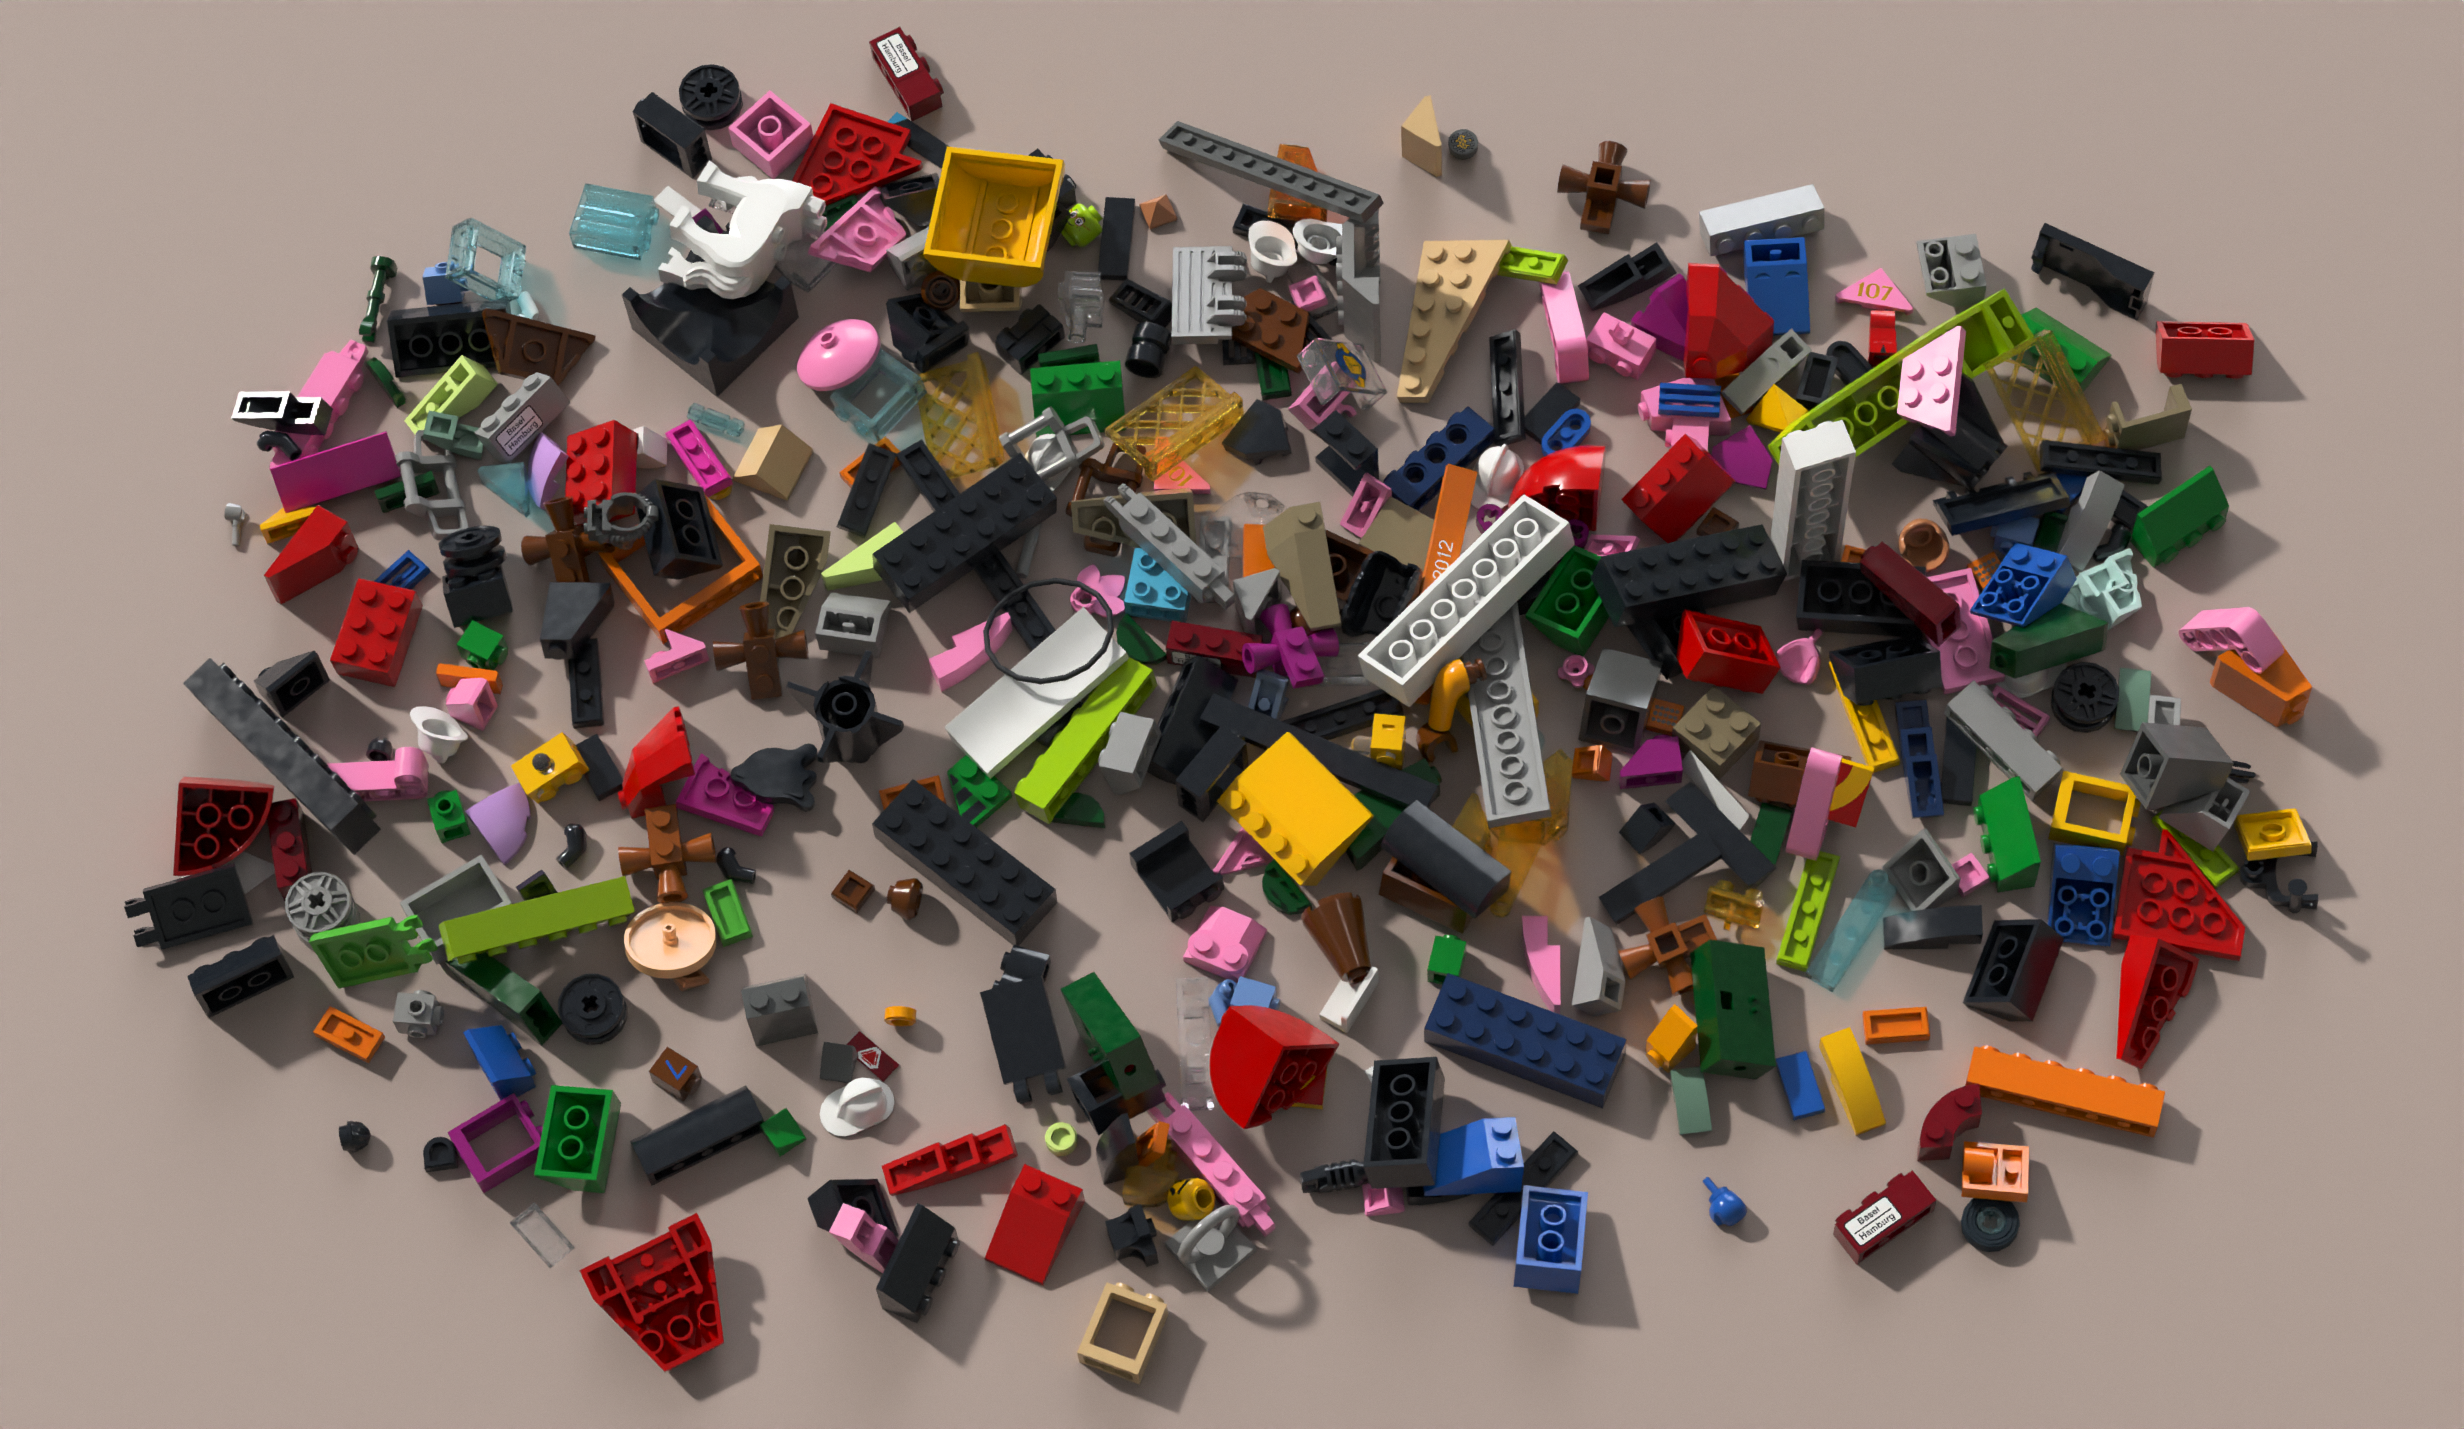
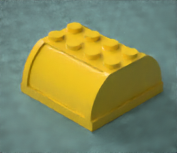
(993, 216)

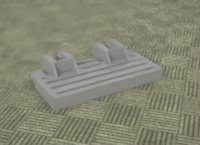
(1203, 294)

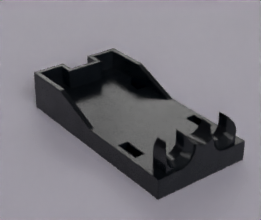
(2112, 278)

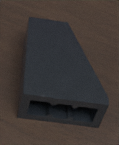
(573, 616)

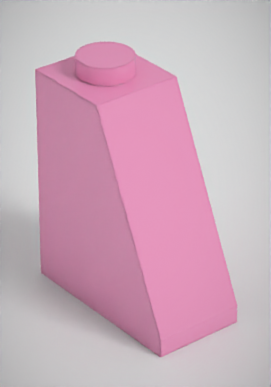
(1650, 404)

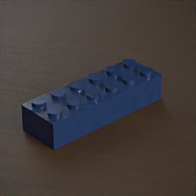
(1525, 1040)

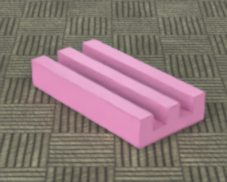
(2025, 707)

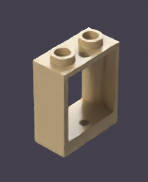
(1112, 1362)

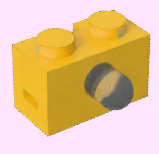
(1387, 740)
(549, 768)

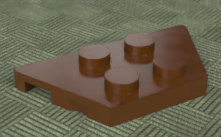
(1273, 328)
(532, 346)

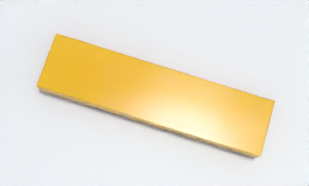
(1869, 731)

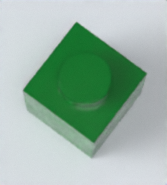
(1446, 957)

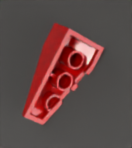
(2150, 986)

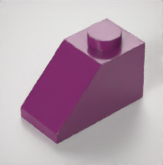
(1653, 764)

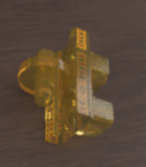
(1733, 906)

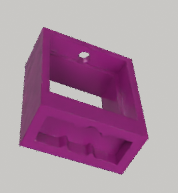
(484, 1122)

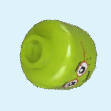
(1082, 225)

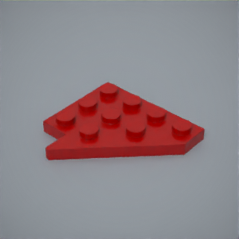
(854, 155)
(2173, 901)

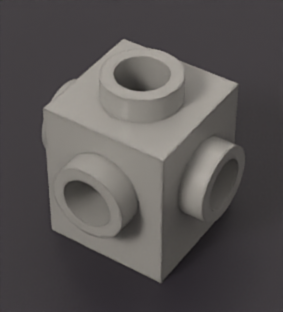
(417, 1014)

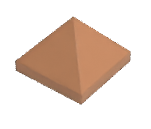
(1158, 211)
(691, 981)

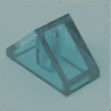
(509, 484)

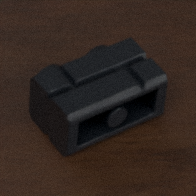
(1032, 335)

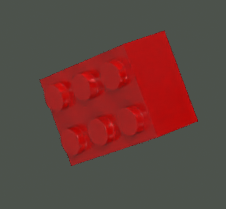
(600, 466)
(376, 632)

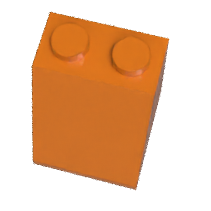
(2274, 695)

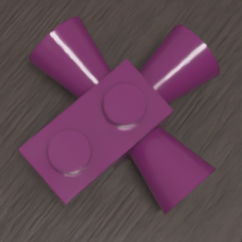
(1290, 649)

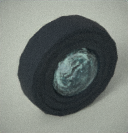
(1990, 1239)

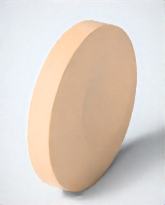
(670, 940)

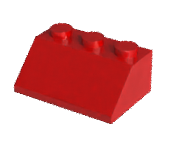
(2204, 349)
(1678, 489)
(1725, 652)

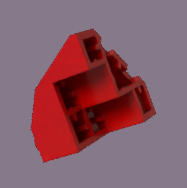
(1722, 325)
(656, 760)

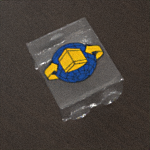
(1341, 367)

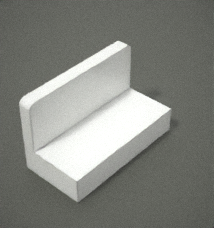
(1348, 1001)

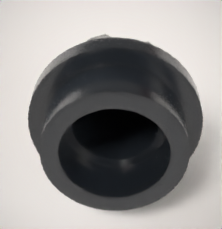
(354, 1136)

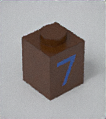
(676, 1074)

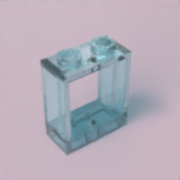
(462, 255)
(893, 411)

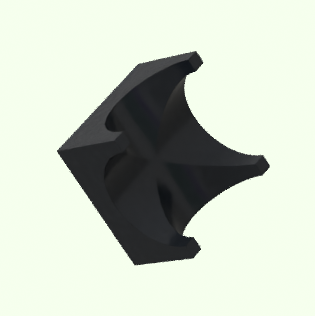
(711, 334)

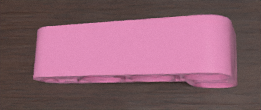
(1565, 330)
(2234, 629)
(387, 780)
(1814, 804)

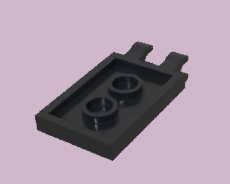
(191, 908)
(1024, 1035)

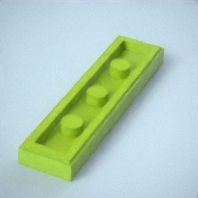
(1807, 911)

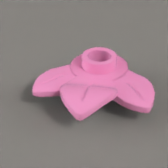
(1108, 586)

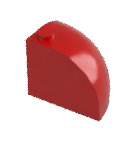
(1566, 483)
(217, 821)
(1264, 1062)

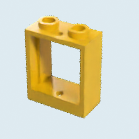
(2087, 836)

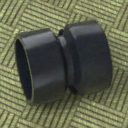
(1148, 350)

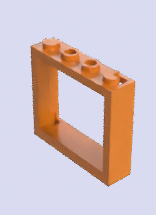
(700, 603)

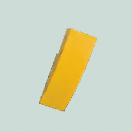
(1852, 1081)

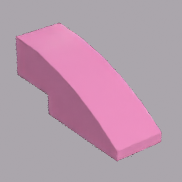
(968, 652)
(1542, 960)
(864, 1236)

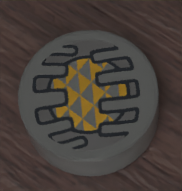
(1463, 144)

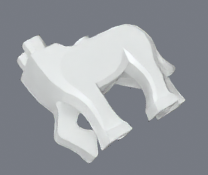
(765, 222)

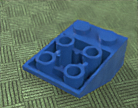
(1779, 281)
(2025, 586)
(2083, 893)

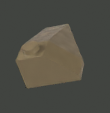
(1096, 520)
(1300, 551)
(791, 572)

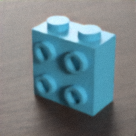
(1154, 592)

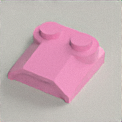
(1225, 943)

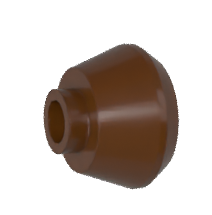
(935, 296)
(905, 897)

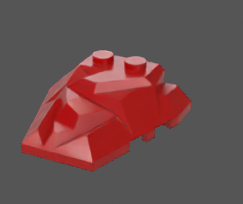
(663, 1294)

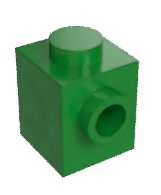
(482, 647)
(448, 815)

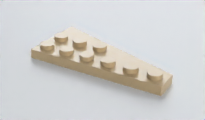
(1445, 301)

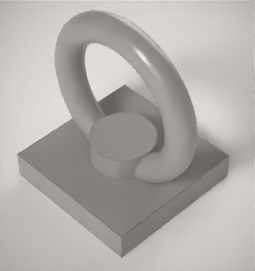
(1211, 1246)

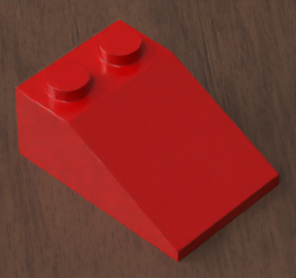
(312, 556)
(1034, 1224)

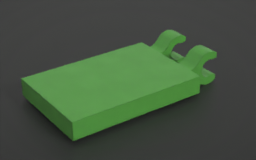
(372, 950)

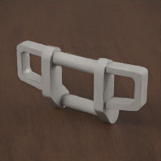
(1062, 432)
(417, 505)

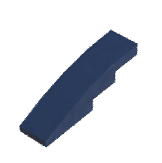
(1919, 759)

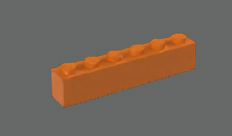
(2066, 1091)

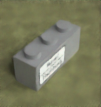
(522, 417)

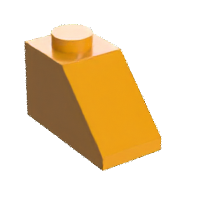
(1671, 1039)

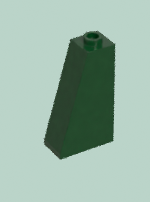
(2048, 641)
(1369, 841)
(509, 995)

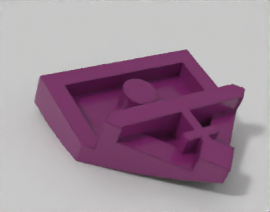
(1744, 458)

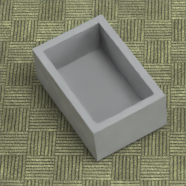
(455, 895)

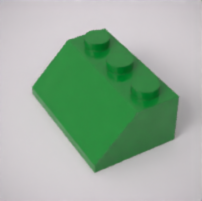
(2082, 355)
(1079, 392)
(2180, 518)
(1569, 604)
(2008, 836)
(578, 1138)

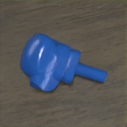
(1725, 1205)

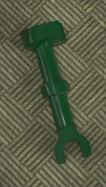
(382, 268)

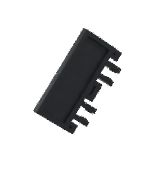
(2001, 502)

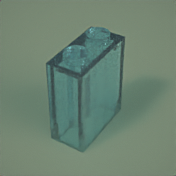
(613, 222)

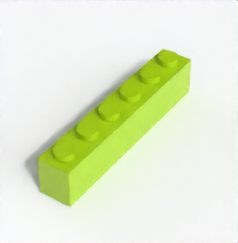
(1079, 744)
(535, 919)

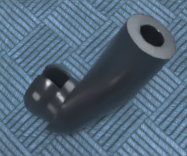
(731, 869)

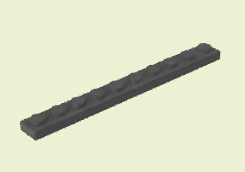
(1271, 172)

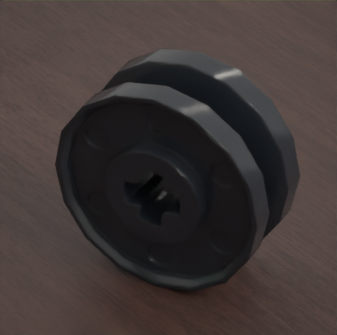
(711, 96)
(472, 550)
(2071, 696)
(597, 1025)

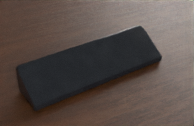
(1734, 846)

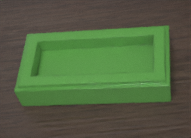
(727, 913)

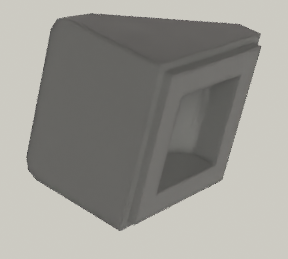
(838, 1062)

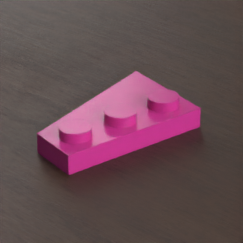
(717, 798)

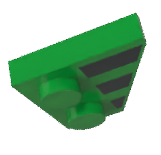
(975, 792)

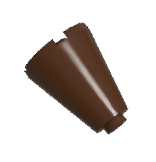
(1341, 934)

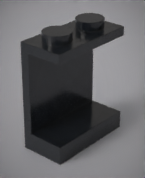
(1348, 452)
(1176, 872)

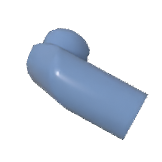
(1221, 999)

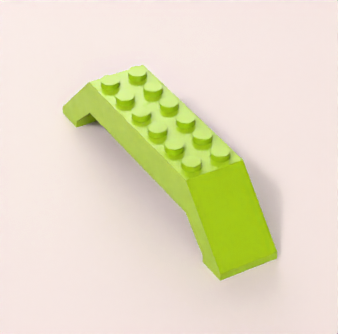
(1871, 401)

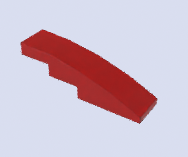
(949, 1161)

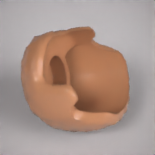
(1924, 544)

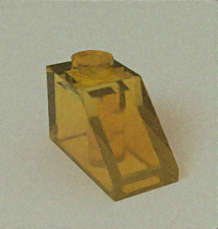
(1473, 824)

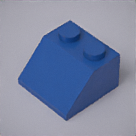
(500, 1060)

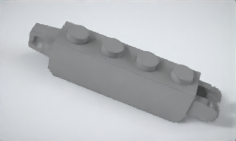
(1170, 547)

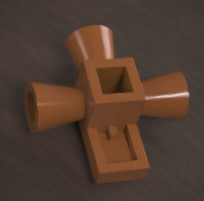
(667, 853)
(1667, 945)

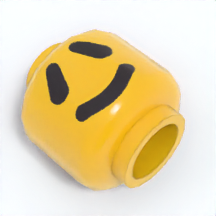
(1191, 1199)

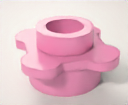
(1572, 663)

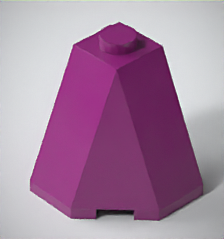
(1666, 317)

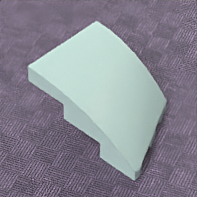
(2107, 590)

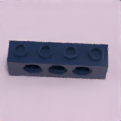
(1465, 426)

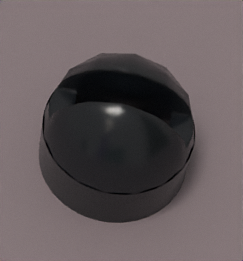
(379, 750)

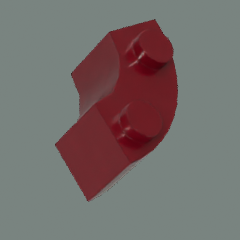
(1947, 1120)

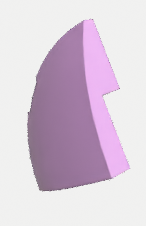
(543, 466)
(502, 820)

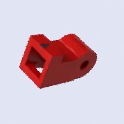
(1881, 336)

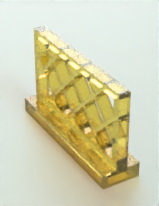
(2063, 381)
(981, 406)
(1189, 435)

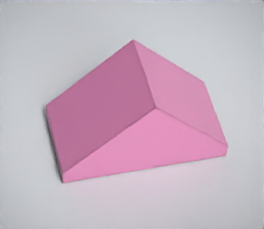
(1365, 505)

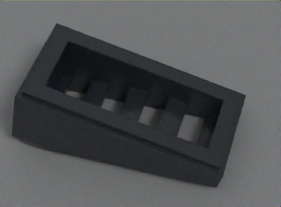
(1158, 314)

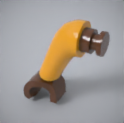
(1448, 687)

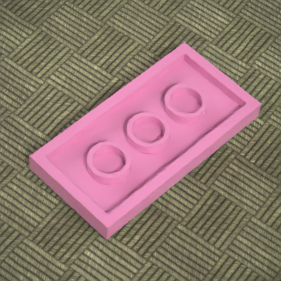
(1967, 651)

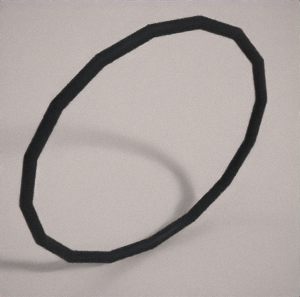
(1093, 660)

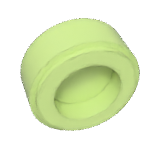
(1061, 1139)

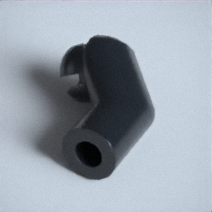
(271, 439)
(2118, 542)
(575, 845)

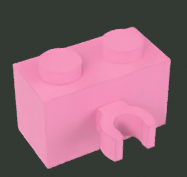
(1620, 346)
(1312, 413)

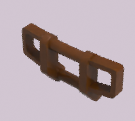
(1108, 474)

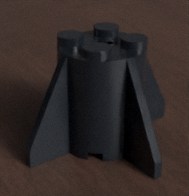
(1956, 458)
(847, 716)

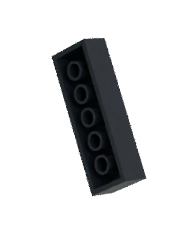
(964, 532)
(1688, 575)
(964, 863)

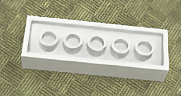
(1018, 712)

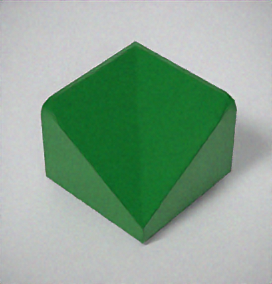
(782, 1132)

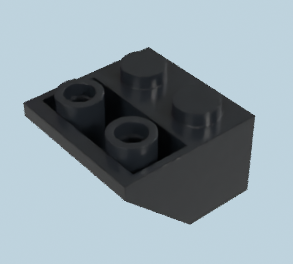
(477, 596)

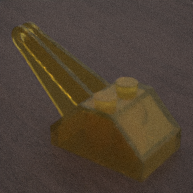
(1522, 841)

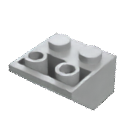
(908, 260)
(1952, 269)
(852, 624)
(1128, 752)
(2208, 815)

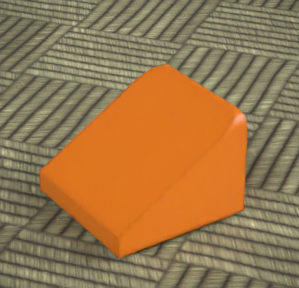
(1592, 763)

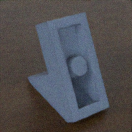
(1269, 694)

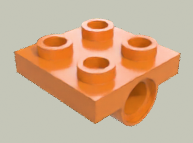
(1995, 1171)

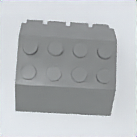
(1359, 283)

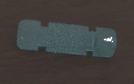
(715, 420)

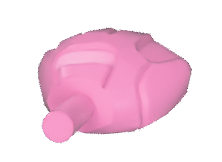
(1800, 659)

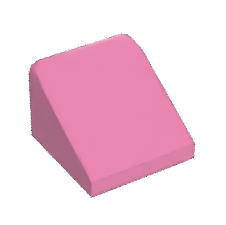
(1382, 1200)

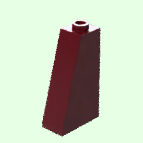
(1911, 592)

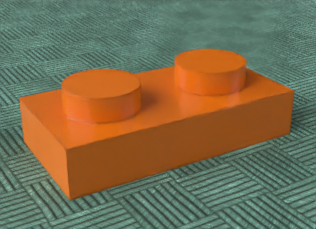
(349, 1034)

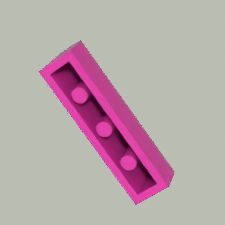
(335, 472)

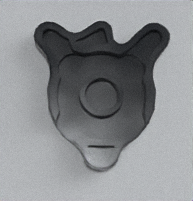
(779, 776)

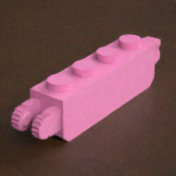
(335, 382)
(1213, 1164)

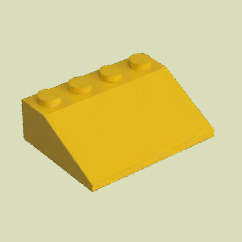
(1296, 810)

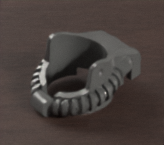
(599, 515)

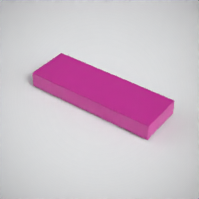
(698, 458)

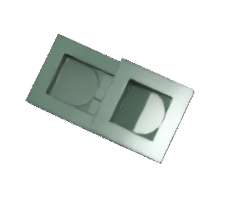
(448, 434)
(2133, 699)
(1691, 1100)

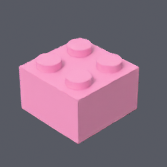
(771, 134)

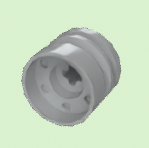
(319, 905)

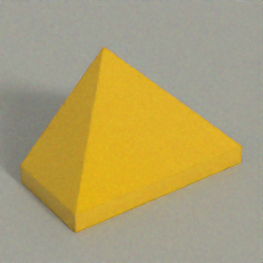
(1776, 410)
(284, 524)

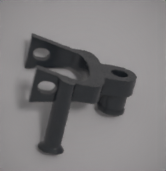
(2263, 875)

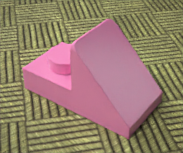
(1611, 544)
(683, 655)

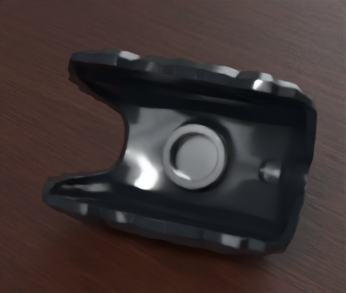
(1379, 594)

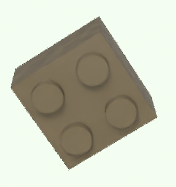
(1717, 732)

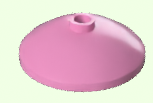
(838, 354)

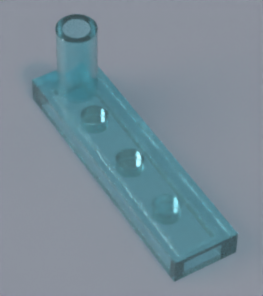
(1852, 930)

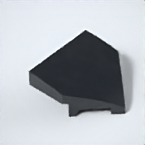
(1259, 434)

